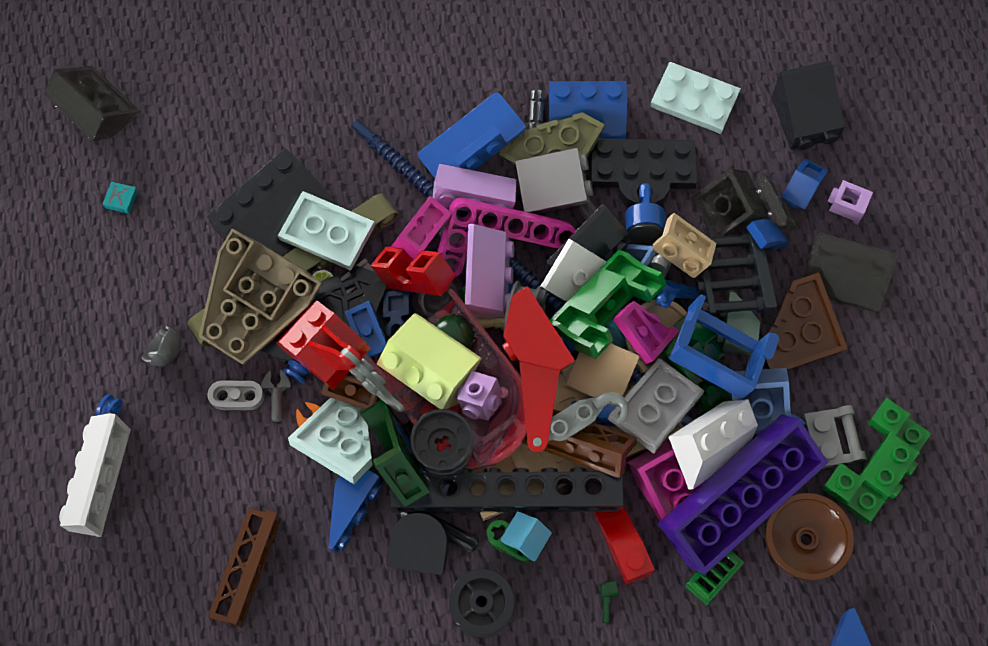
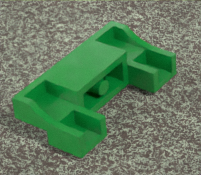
(601, 298)
(891, 461)

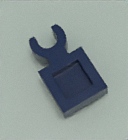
(396, 308)

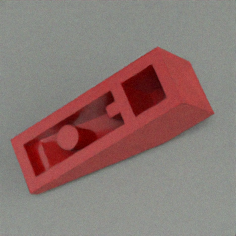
(625, 546)

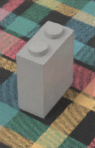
(554, 181)

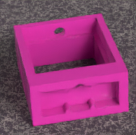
(422, 227)

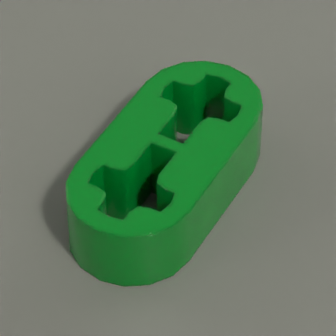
(508, 550)

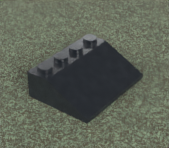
(266, 201)

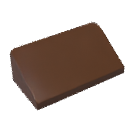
(352, 392)

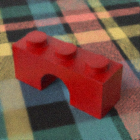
(424, 274)

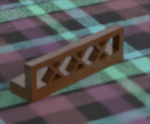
(594, 451)
(251, 568)

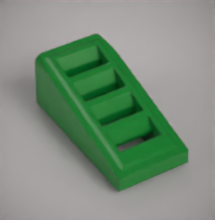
(702, 593)

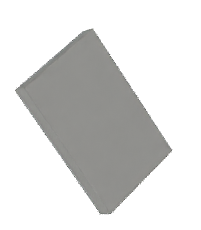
(657, 405)

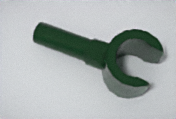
(607, 590)

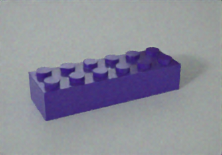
(743, 493)

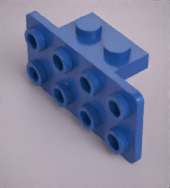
(474, 137)

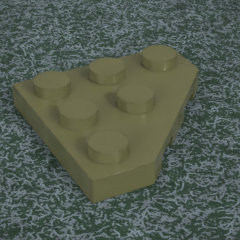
(555, 136)

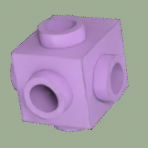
(479, 396)

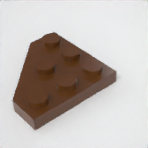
(805, 326)

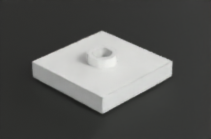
(571, 270)

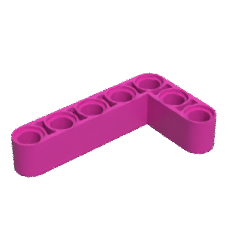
(503, 216)

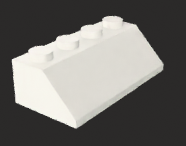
(95, 475)

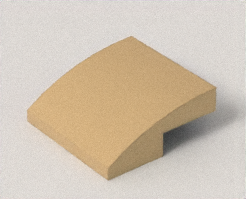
(604, 374)

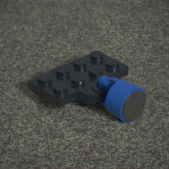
(643, 175)

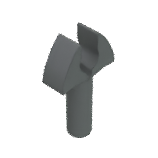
(276, 393)

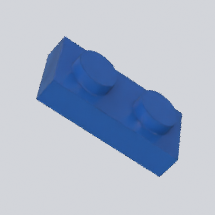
(366, 324)

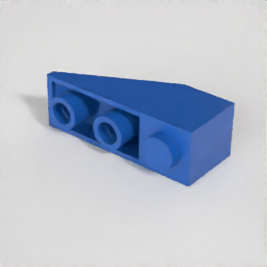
(350, 506)

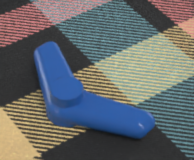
(675, 290)

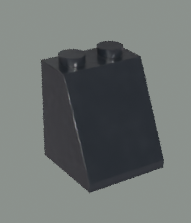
(809, 105)

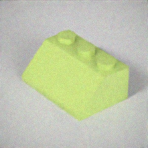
(428, 361)

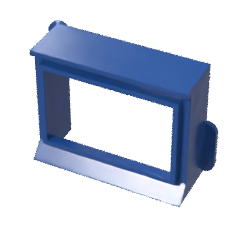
(711, 369)

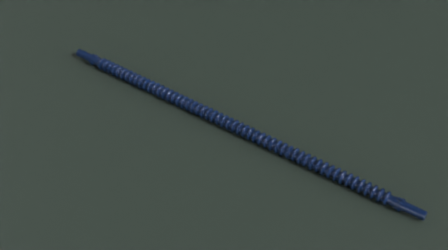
(374, 141)

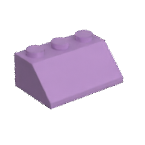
(488, 272)

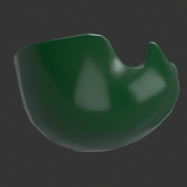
(457, 328)

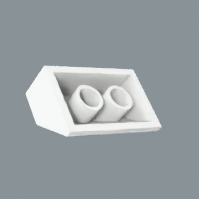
(713, 440)

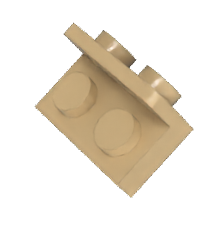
(685, 246)

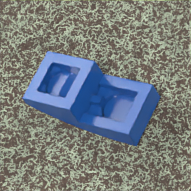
(768, 234)

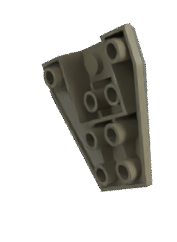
(253, 297)

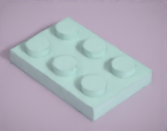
(695, 97)
(326, 230)

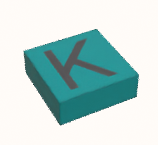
(120, 197)

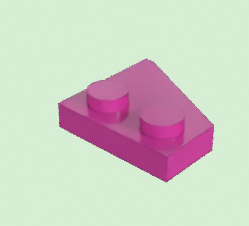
(644, 331)

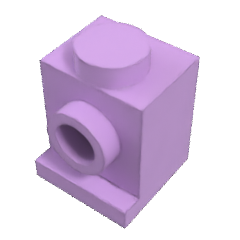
(849, 201)

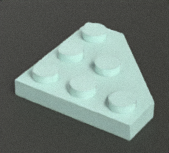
(336, 439)

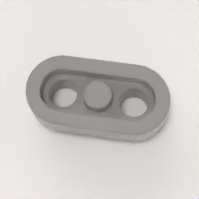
(237, 394)

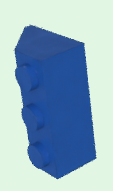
(598, 99)

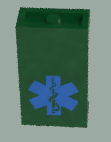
(398, 464)

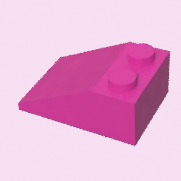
(660, 479)

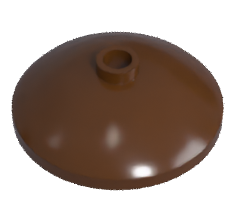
(823, 524)

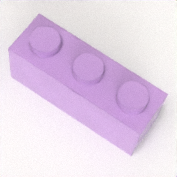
(464, 183)

